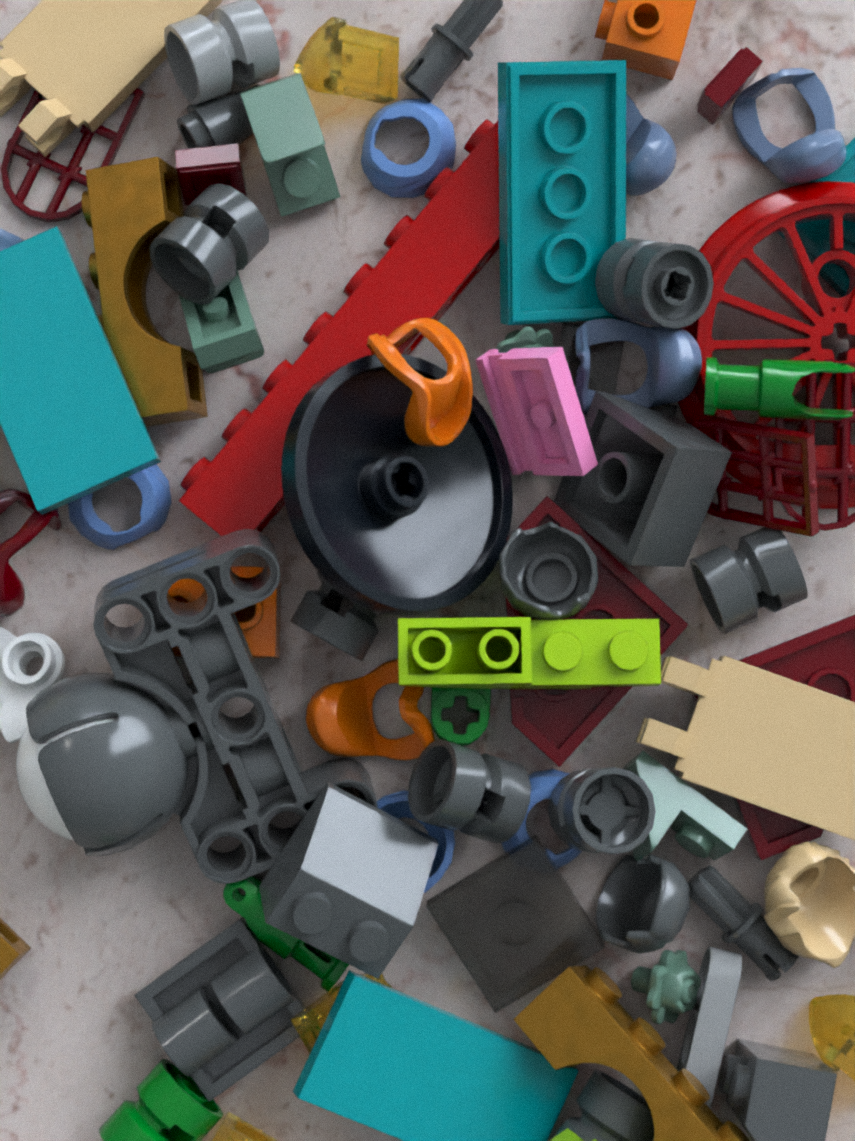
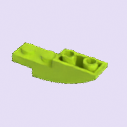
(528, 653)

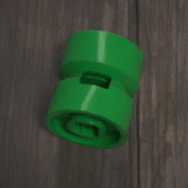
(167, 1110)

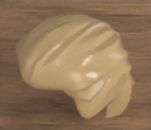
(812, 902)

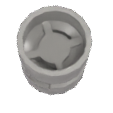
(228, 49)

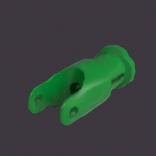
(767, 388)
(250, 908)

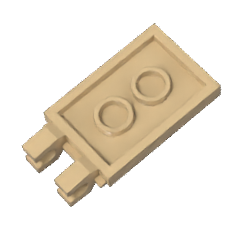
(84, 60)
(763, 741)

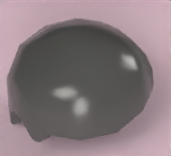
(547, 572)
(642, 904)

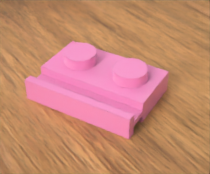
(537, 411)

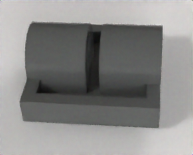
(222, 1009)

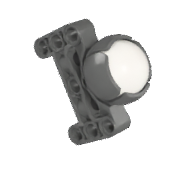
(120, 749)

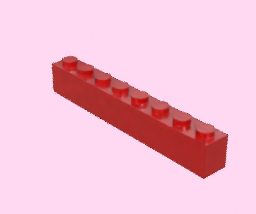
(417, 278)

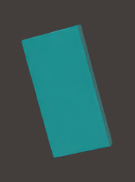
(559, 185)
(60, 381)
(428, 1071)

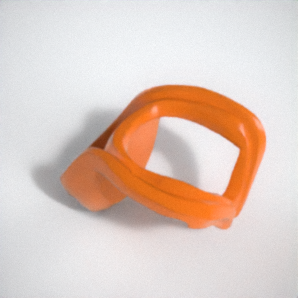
(439, 406)
(344, 724)

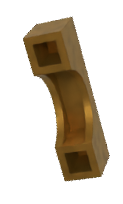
(127, 211)
(584, 1023)

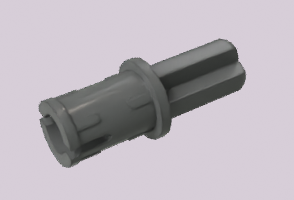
(449, 47)
(740, 922)

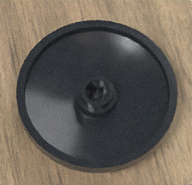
(386, 516)

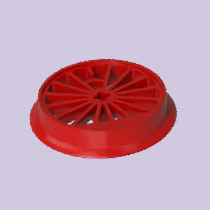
(823, 313)

